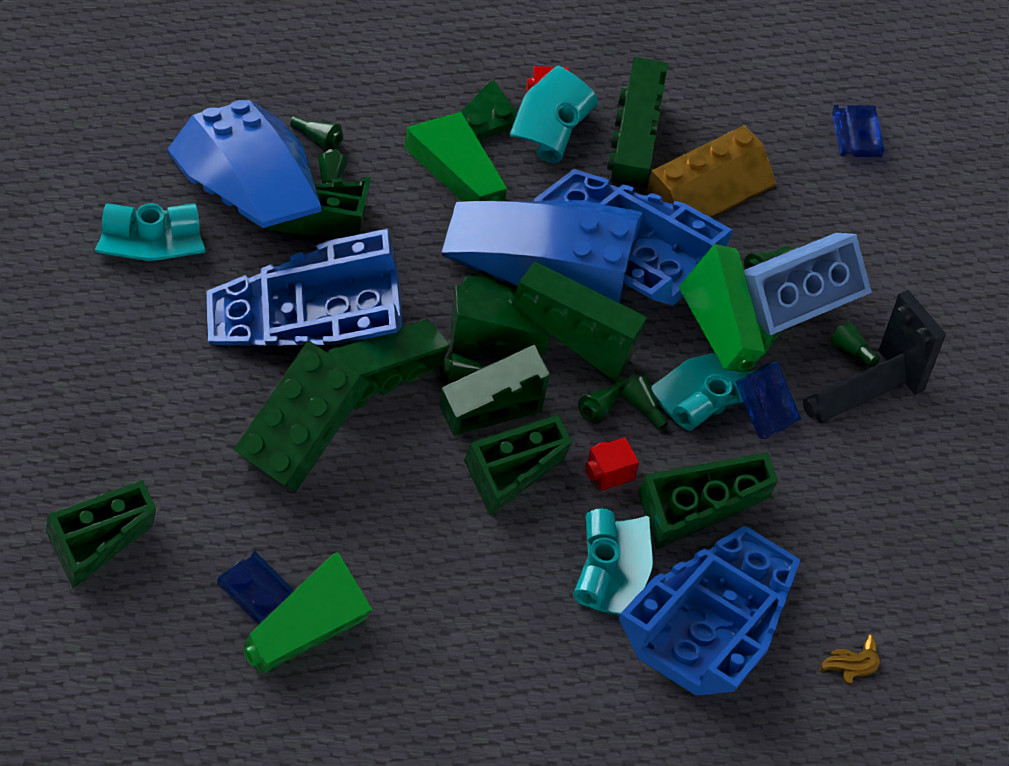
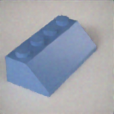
(807, 282)

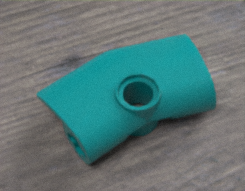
(552, 111)
(150, 232)
(698, 390)
(628, 550)

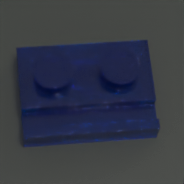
(858, 131)
(768, 400)
(255, 587)

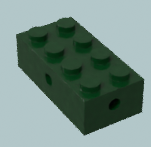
(301, 416)

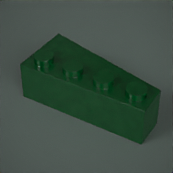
(637, 123)
(580, 318)
(394, 357)
(703, 494)

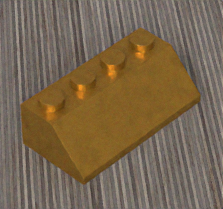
(716, 174)

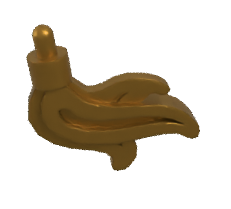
(854, 664)

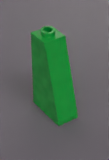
(455, 158)
(724, 308)
(312, 614)

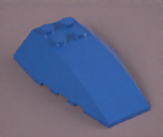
(248, 162)
(570, 237)
(668, 239)
(325, 297)
(713, 614)

